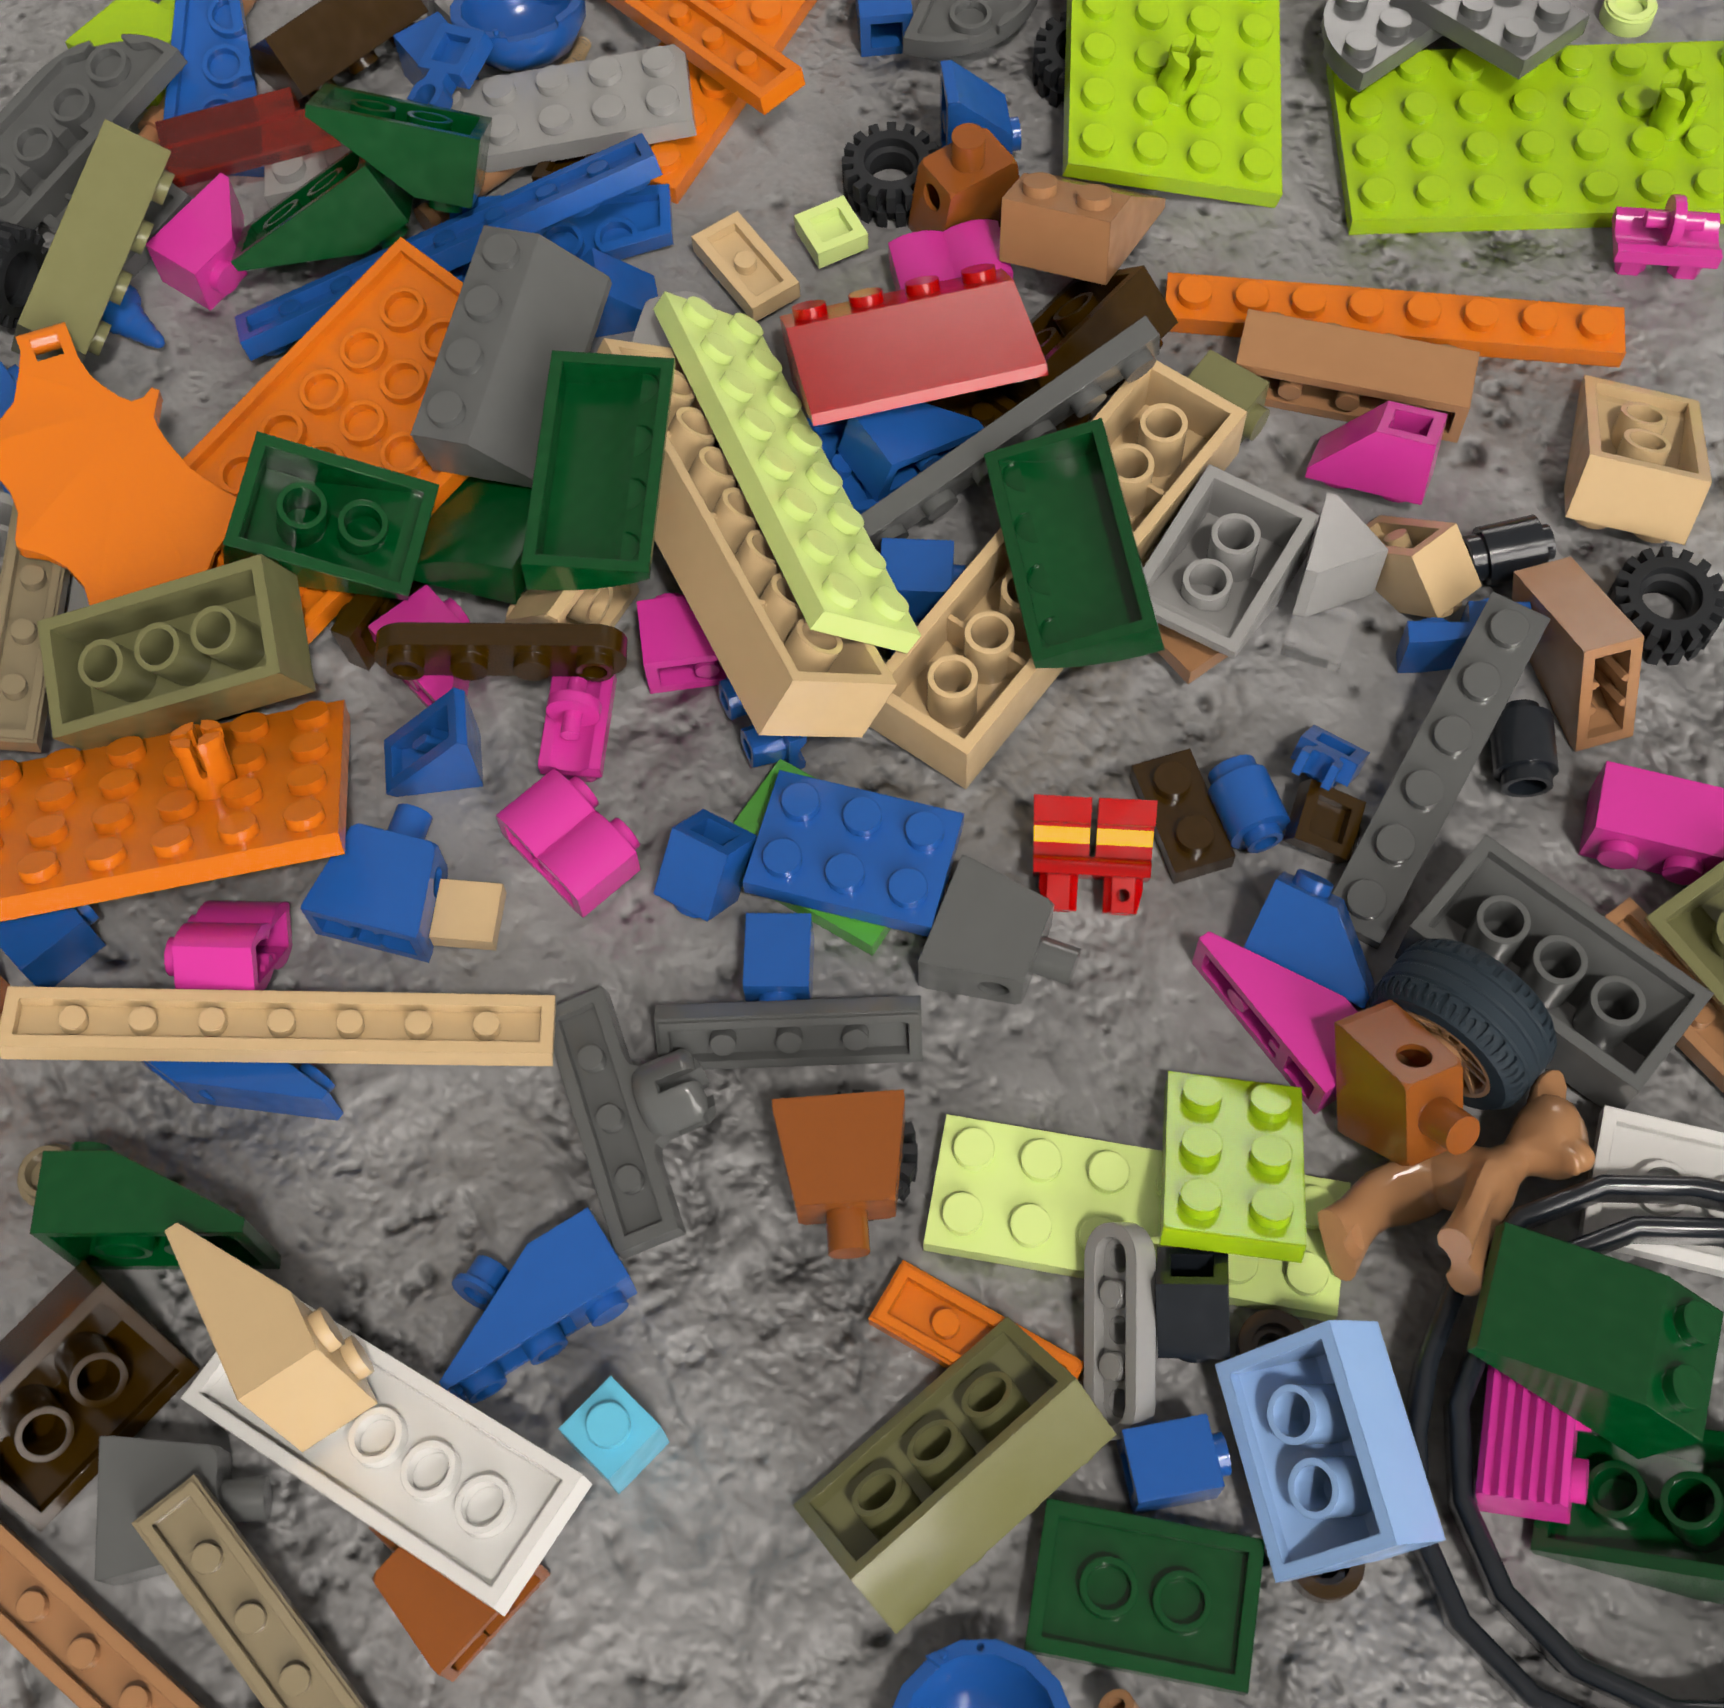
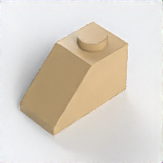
(1425, 566)

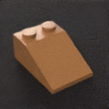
(1073, 225)

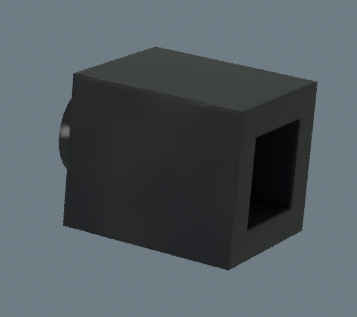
(1192, 1304)

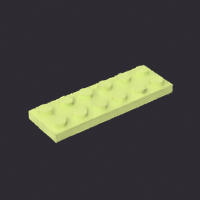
(1040, 1194)

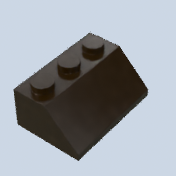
(329, 40)
(1085, 319)
(76, 1373)

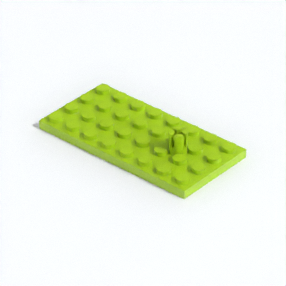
(1175, 97)
(1586, 131)

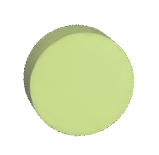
(1627, 17)

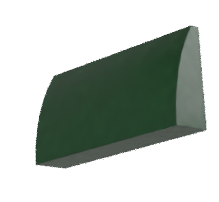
(597, 471)
(478, 541)
(1073, 549)

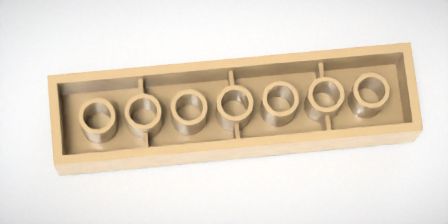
(973, 664)
(780, 669)

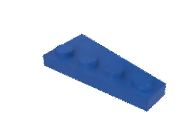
(218, 56)
(617, 227)

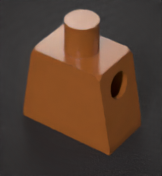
(962, 181)
(1399, 1087)
(843, 1162)
(438, 1614)

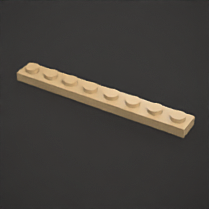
(277, 1026)

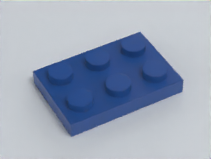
(854, 853)

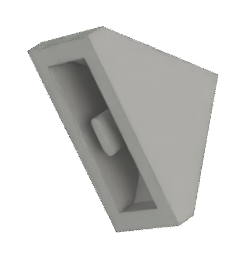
(1341, 560)

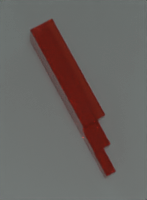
(239, 137)

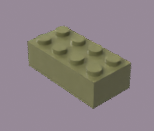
(176, 654)

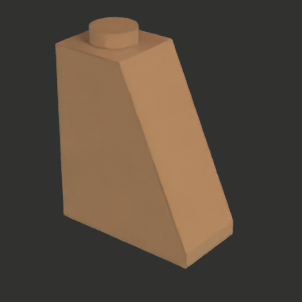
(1586, 654)

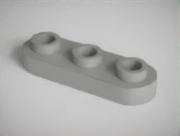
(1120, 1324)

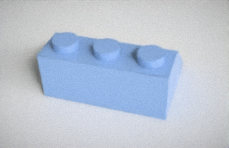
(1328, 1450)

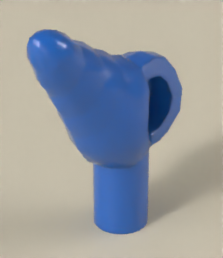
(131, 320)

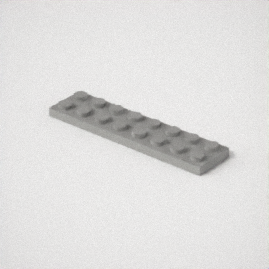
(553, 113)

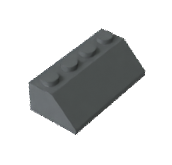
(496, 355)
(1606, 992)

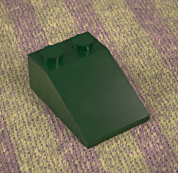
(417, 145)
(328, 217)
(330, 519)
(116, 1212)
(1598, 1339)
(1647, 1518)

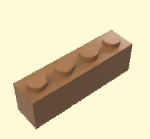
(1351, 371)

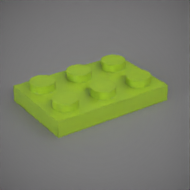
(1233, 1167)

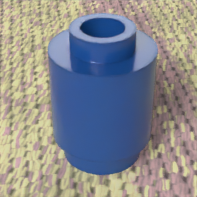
(1247, 804)

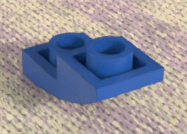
(1436, 642)

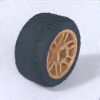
(1477, 1013)

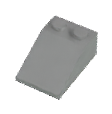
(1227, 560)

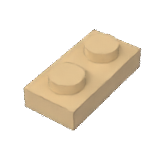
(746, 266)

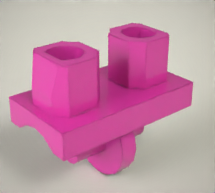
(1666, 237)
(577, 727)

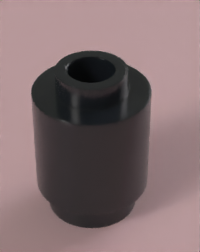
(1509, 547)
(1524, 749)

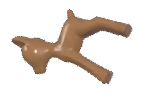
(1478, 1186)

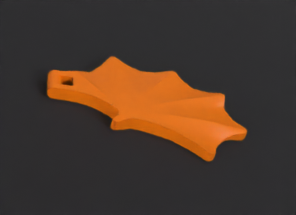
(101, 480)

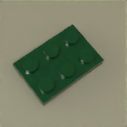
(1145, 1597)

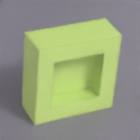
(831, 231)

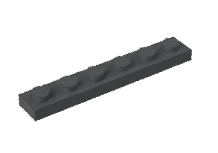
(1074, 391)
(1437, 765)

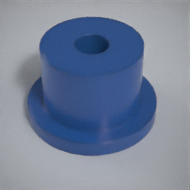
(480, 1281)

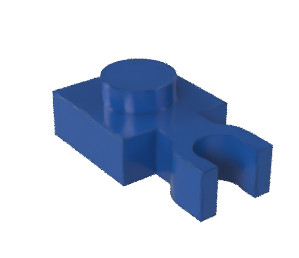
(450, 62)
(1327, 758)

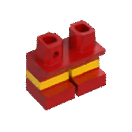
(1121, 849)

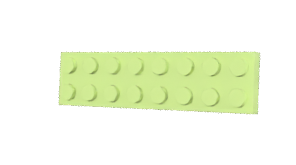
(786, 476)

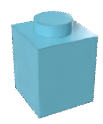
(614, 1434)

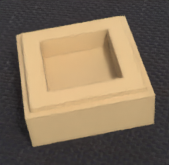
(468, 914)

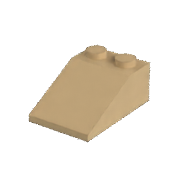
(1636, 461)
(275, 1350)

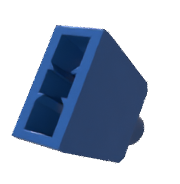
(381, 887)

